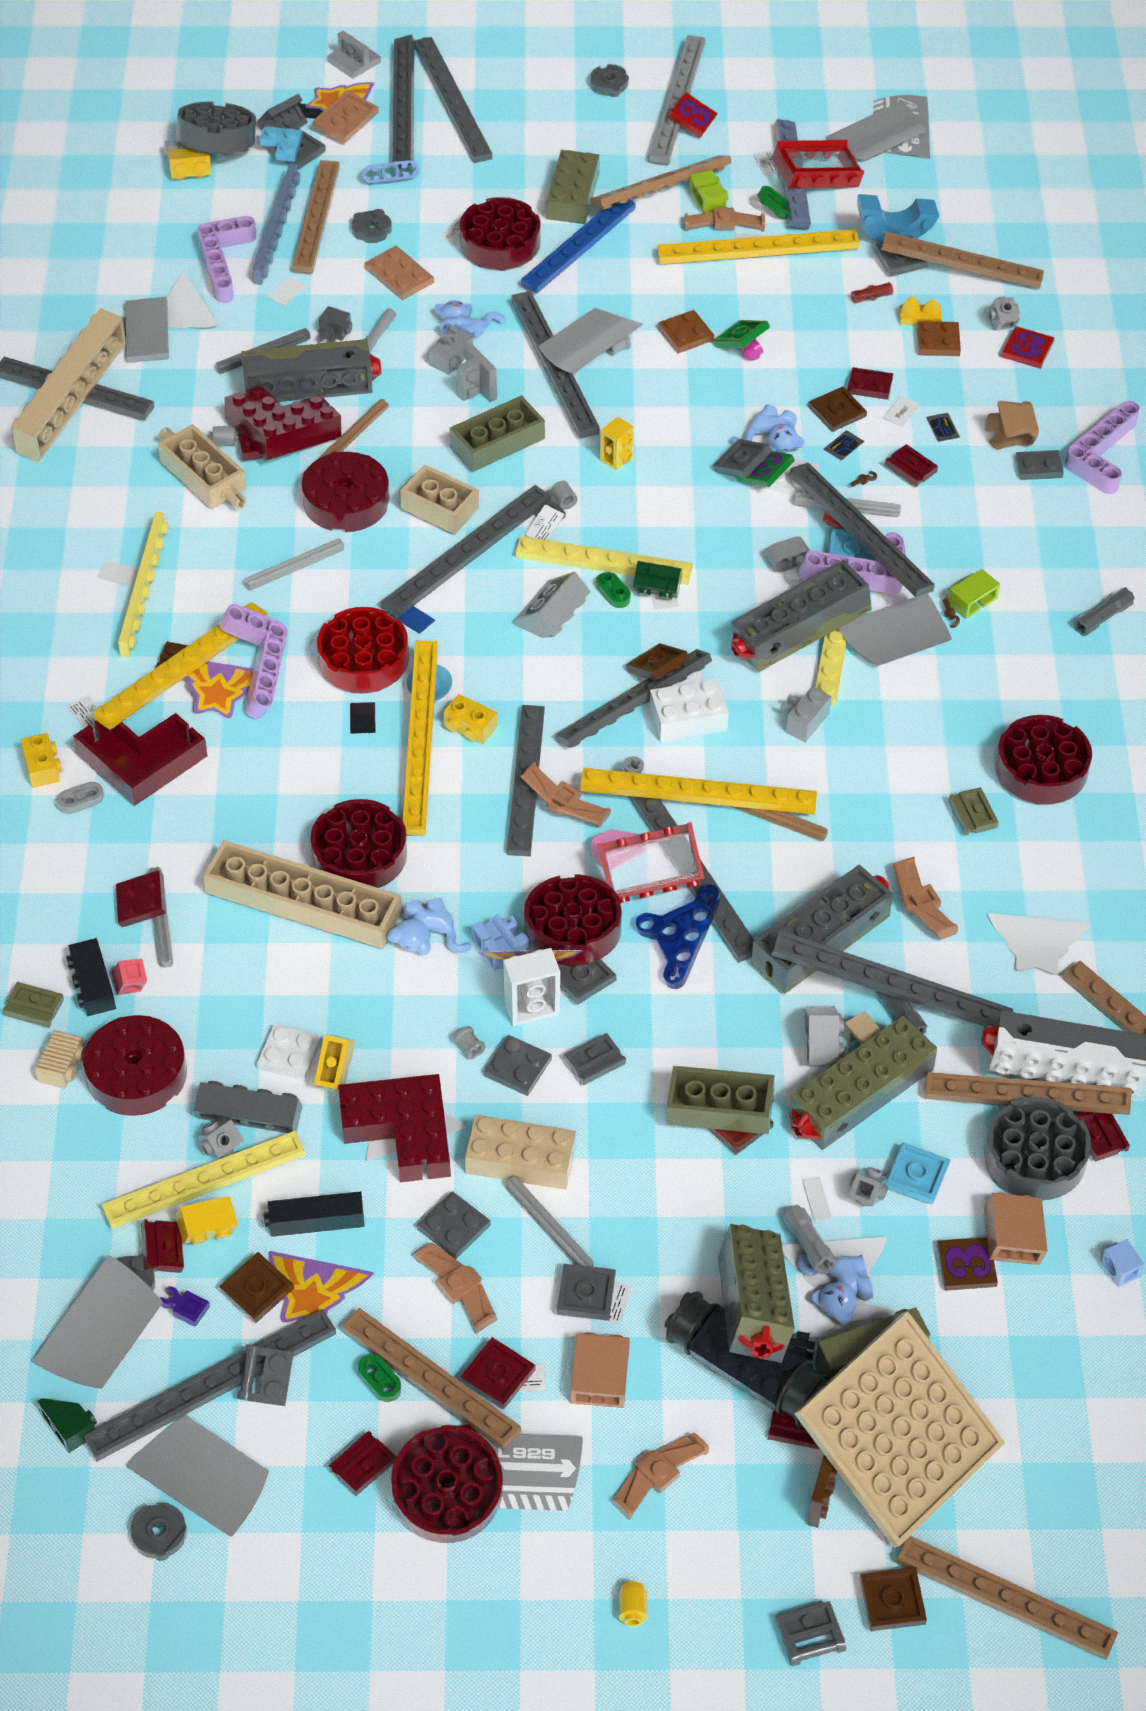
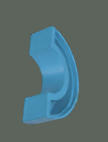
(912, 221)

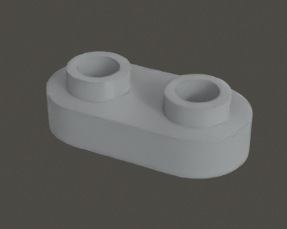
(80, 797)

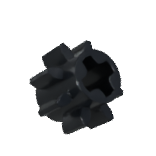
(802, 1345)

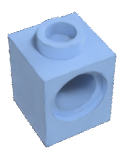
(1122, 1262)

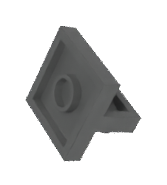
(284, 115)

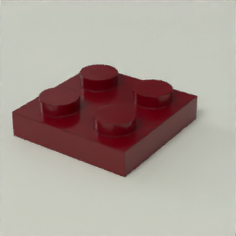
(140, 898)
(498, 1373)

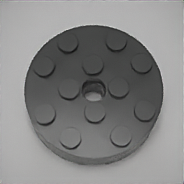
(216, 127)
(1037, 1148)

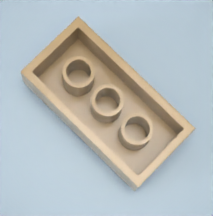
(522, 1150)

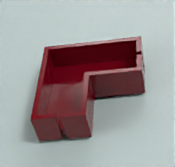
(279, 428)
(142, 763)
(402, 1110)

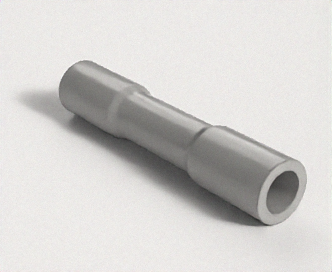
(383, 323)

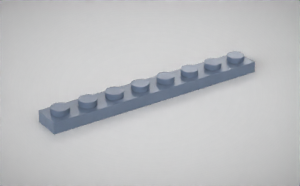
(797, 197)
(274, 227)

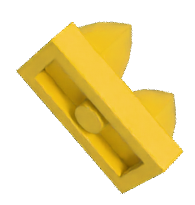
(912, 312)

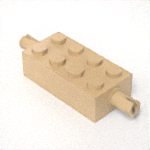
(202, 466)

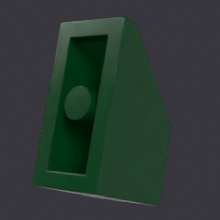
(67, 1421)

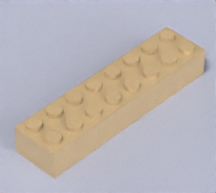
(68, 385)
(302, 894)

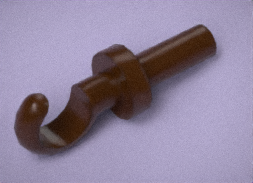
(863, 479)
(950, 612)

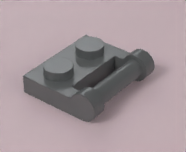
(274, 1378)
(809, 1624)

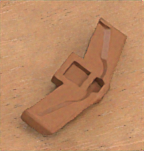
(724, 219)
(563, 798)
(922, 899)
(458, 1284)
(657, 1470)

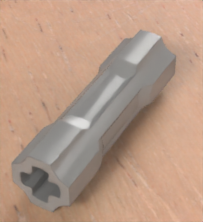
(817, 1252)

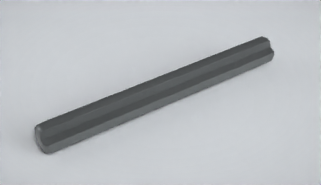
(288, 340)

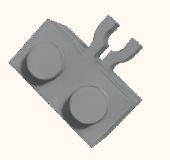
(449, 350)
(807, 714)

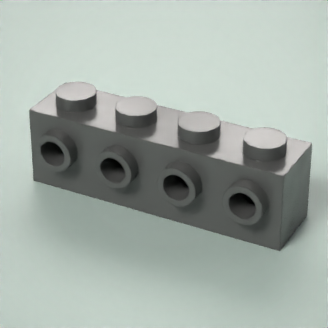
(248, 1107)

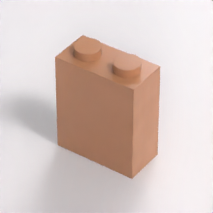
(1015, 1228)
(600, 1370)

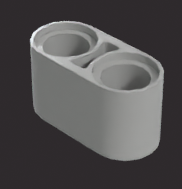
(787, 553)

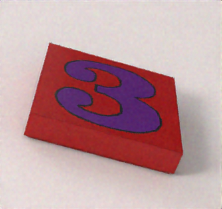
(693, 115)
(1028, 347)

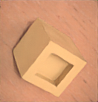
(860, 1028)

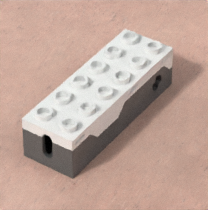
(1065, 1051)

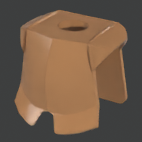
(1012, 425)

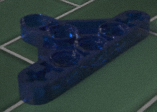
(676, 943)

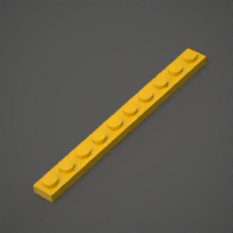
(758, 246)
(166, 675)
(420, 737)
(698, 791)

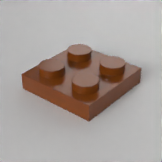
(685, 331)
(938, 338)

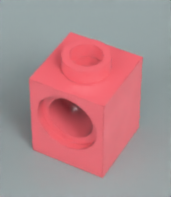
(129, 976)

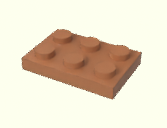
(345, 116)
(399, 272)

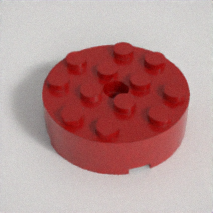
(363, 650)

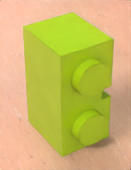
(707, 191)
(978, 588)

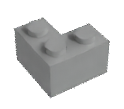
(822, 1033)

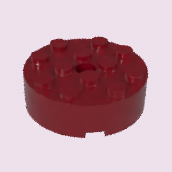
(500, 233)
(345, 491)
(1043, 759)
(360, 842)
(574, 916)
(135, 1065)
(450, 1512)

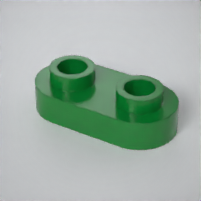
(774, 201)
(613, 590)
(381, 1379)

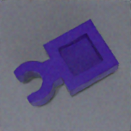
(188, 1307)

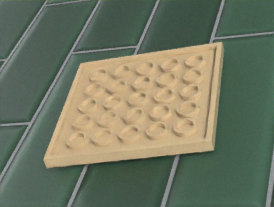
(900, 1429)

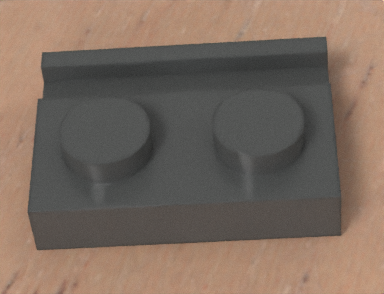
(1039, 465)
(595, 1059)

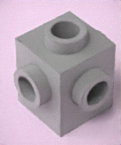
(1004, 313)
(219, 1138)
(862, 1192)

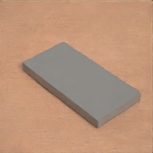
(147, 329)

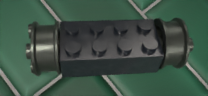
(703, 1334)

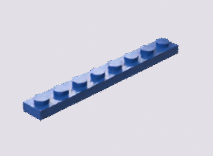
(576, 246)

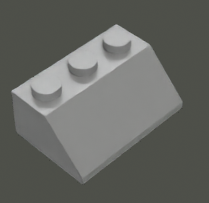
(553, 605)

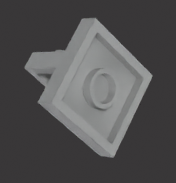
(352, 56)
(477, 376)

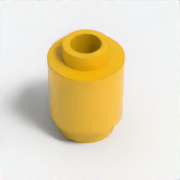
(633, 1603)

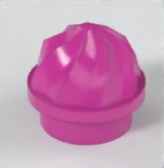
(752, 350)

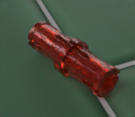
(871, 292)

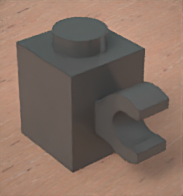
(334, 324)

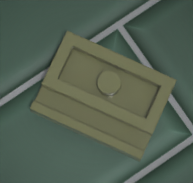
(973, 811)
(33, 1004)

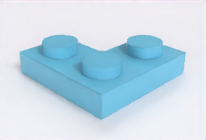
(285, 140)

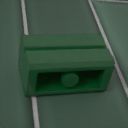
(657, 580)

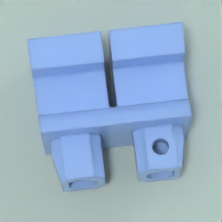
(498, 937)

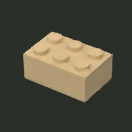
(439, 499)

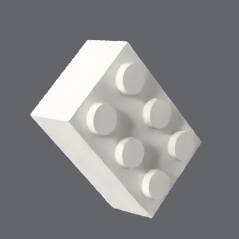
(689, 710)
(531, 986)

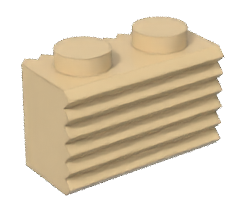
(60, 1059)

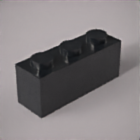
(90, 977)

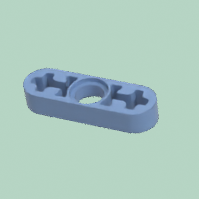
(405, 175)

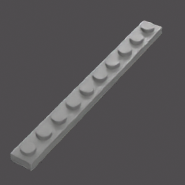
(682, 83)

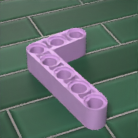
(218, 235)
(1085, 454)
(871, 571)
(271, 639)

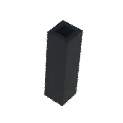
(315, 1214)

